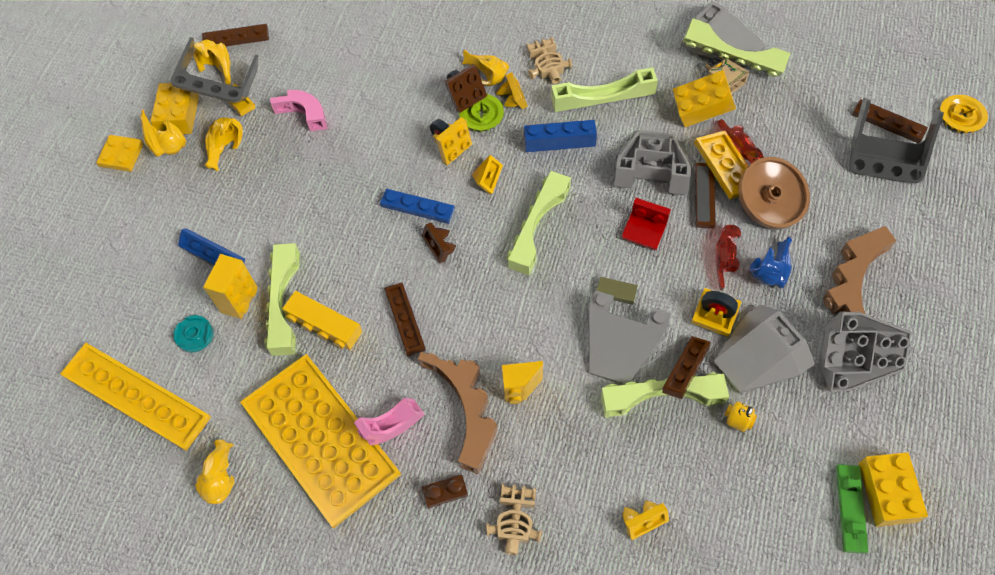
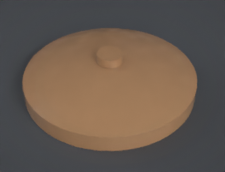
(774, 193)

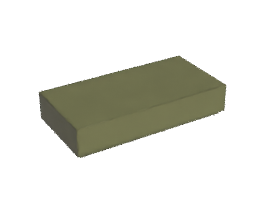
(621, 291)

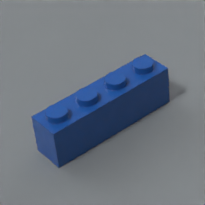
(560, 136)

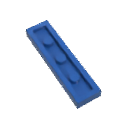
(417, 206)
(203, 247)

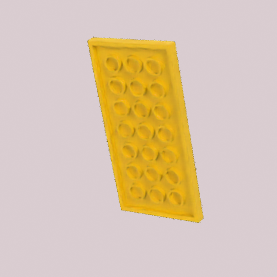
(319, 440)

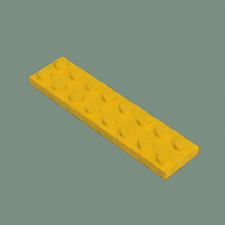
(136, 396)

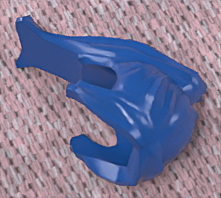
(775, 270)

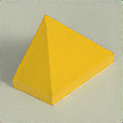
(487, 174)

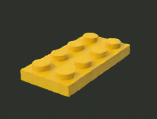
(723, 160)

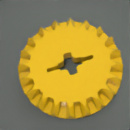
(975, 112)

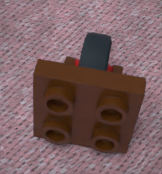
(465, 88)

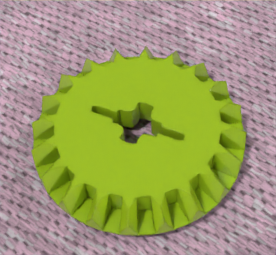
(492, 114)

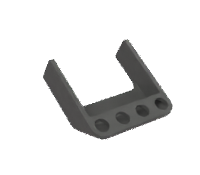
(185, 81)
(890, 157)

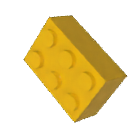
(704, 98)
(174, 106)
(230, 286)
(892, 489)

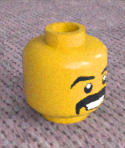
(740, 416)

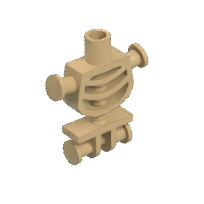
(548, 61)
(514, 535)

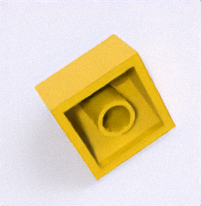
(521, 380)

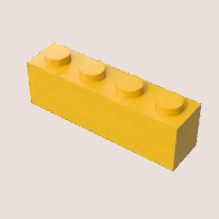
(322, 320)

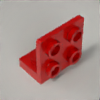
(646, 224)

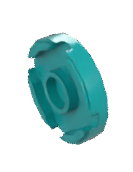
(193, 333)

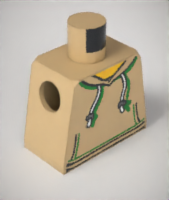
(735, 74)

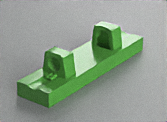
(851, 509)

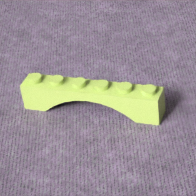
(701, 35)
(571, 96)
(554, 192)
(285, 263)
(704, 389)

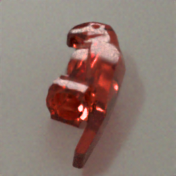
(742, 141)
(726, 252)

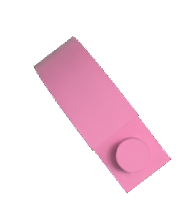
(301, 102)
(390, 424)

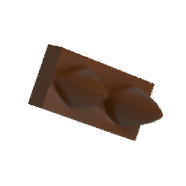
(434, 239)
(444, 491)

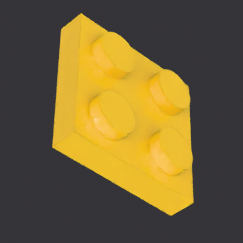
(120, 153)

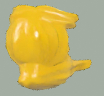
(213, 54)
(493, 67)
(218, 136)
(159, 141)
(214, 482)

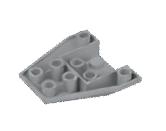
(728, 29)
(861, 350)
(763, 351)

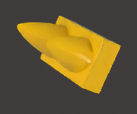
(514, 87)
(651, 518)

